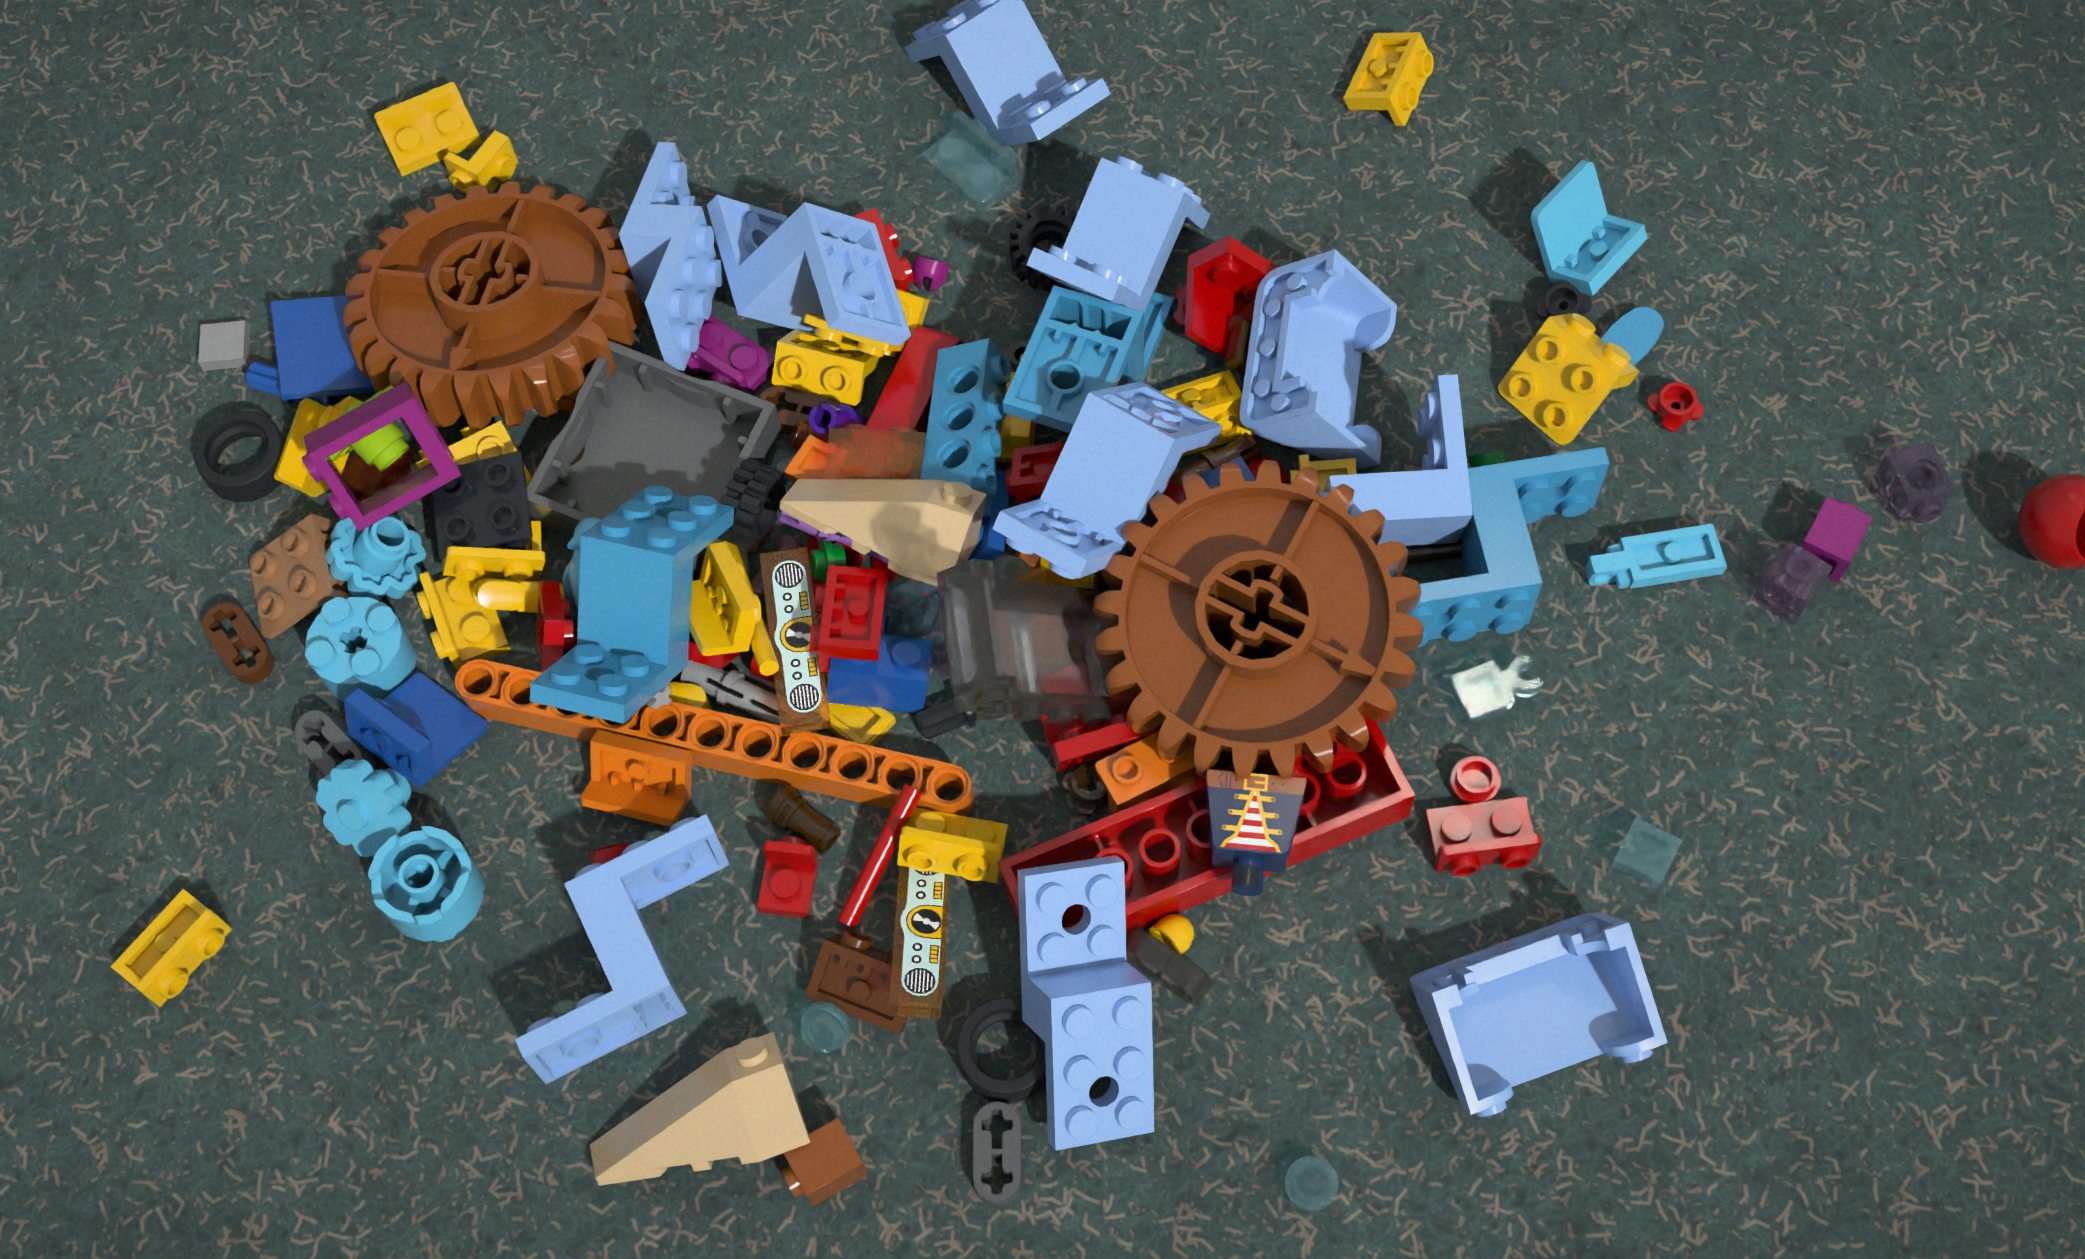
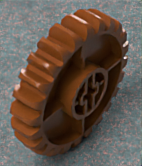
(492, 303)
(1225, 562)

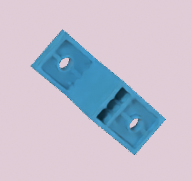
(1080, 349)
(1497, 545)
(633, 604)

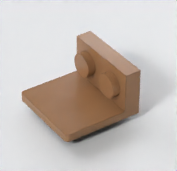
(294, 576)

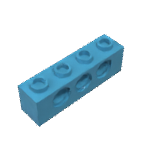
(967, 417)

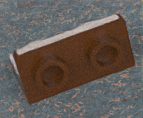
(855, 979)

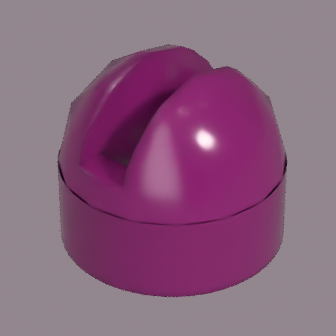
(929, 269)

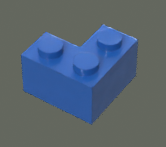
(891, 683)

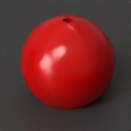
(2054, 521)

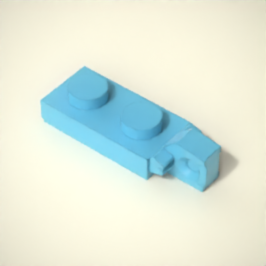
(1658, 558)

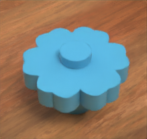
(376, 559)
(364, 805)

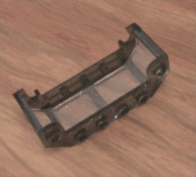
(1022, 647)

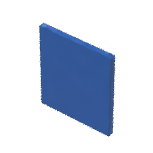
(315, 349)

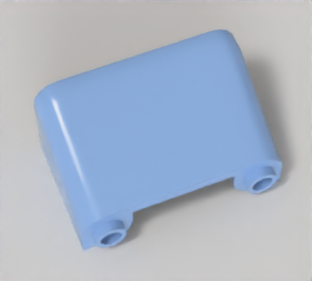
(1307, 357)
(1538, 1007)

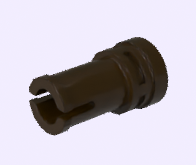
(794, 814)

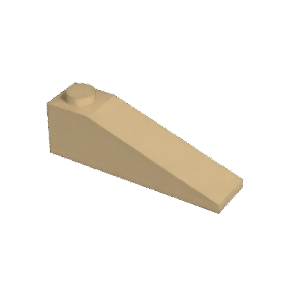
(910, 522)
(725, 1109)

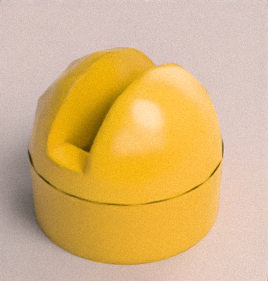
(1174, 932)

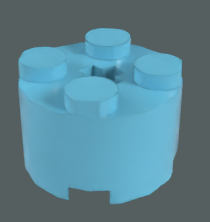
(359, 646)
(451, 877)

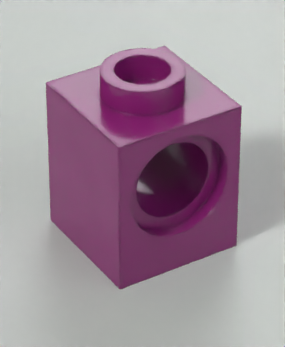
(1836, 535)

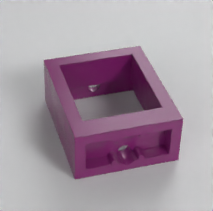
(363, 421)

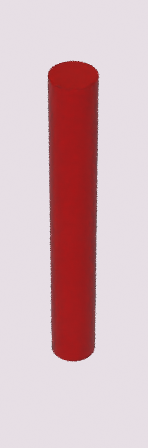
(879, 855)

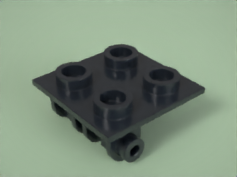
(484, 506)

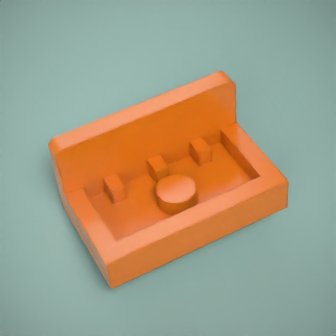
(1142, 774)
(638, 778)

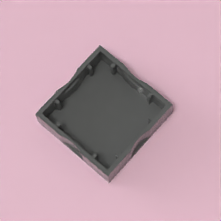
(647, 431)

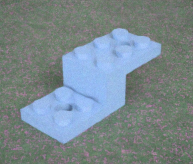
(671, 255)
(1086, 1002)

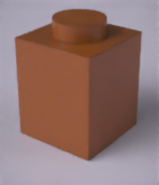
(824, 1164)

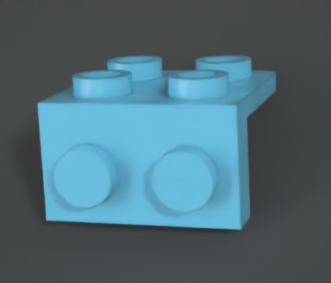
(1578, 234)

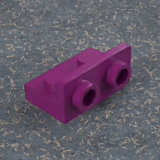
(730, 358)

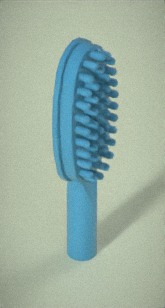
(1636, 332)

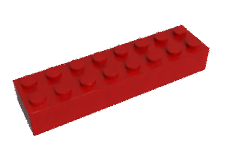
(1169, 843)

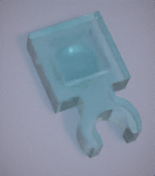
(1488, 691)

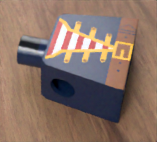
(1252, 824)

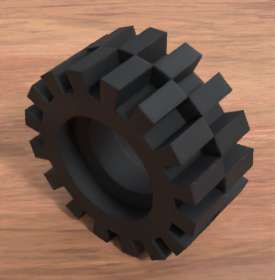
(1032, 231)
(756, 500)

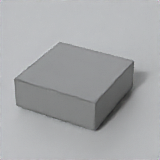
(224, 345)

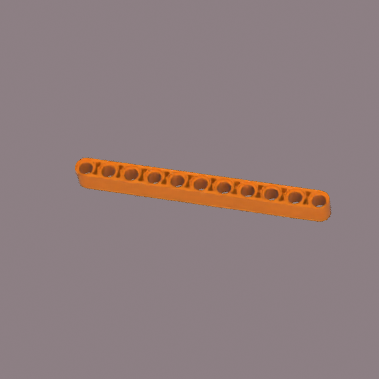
(731, 755)

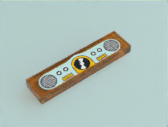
(790, 614)
(919, 944)

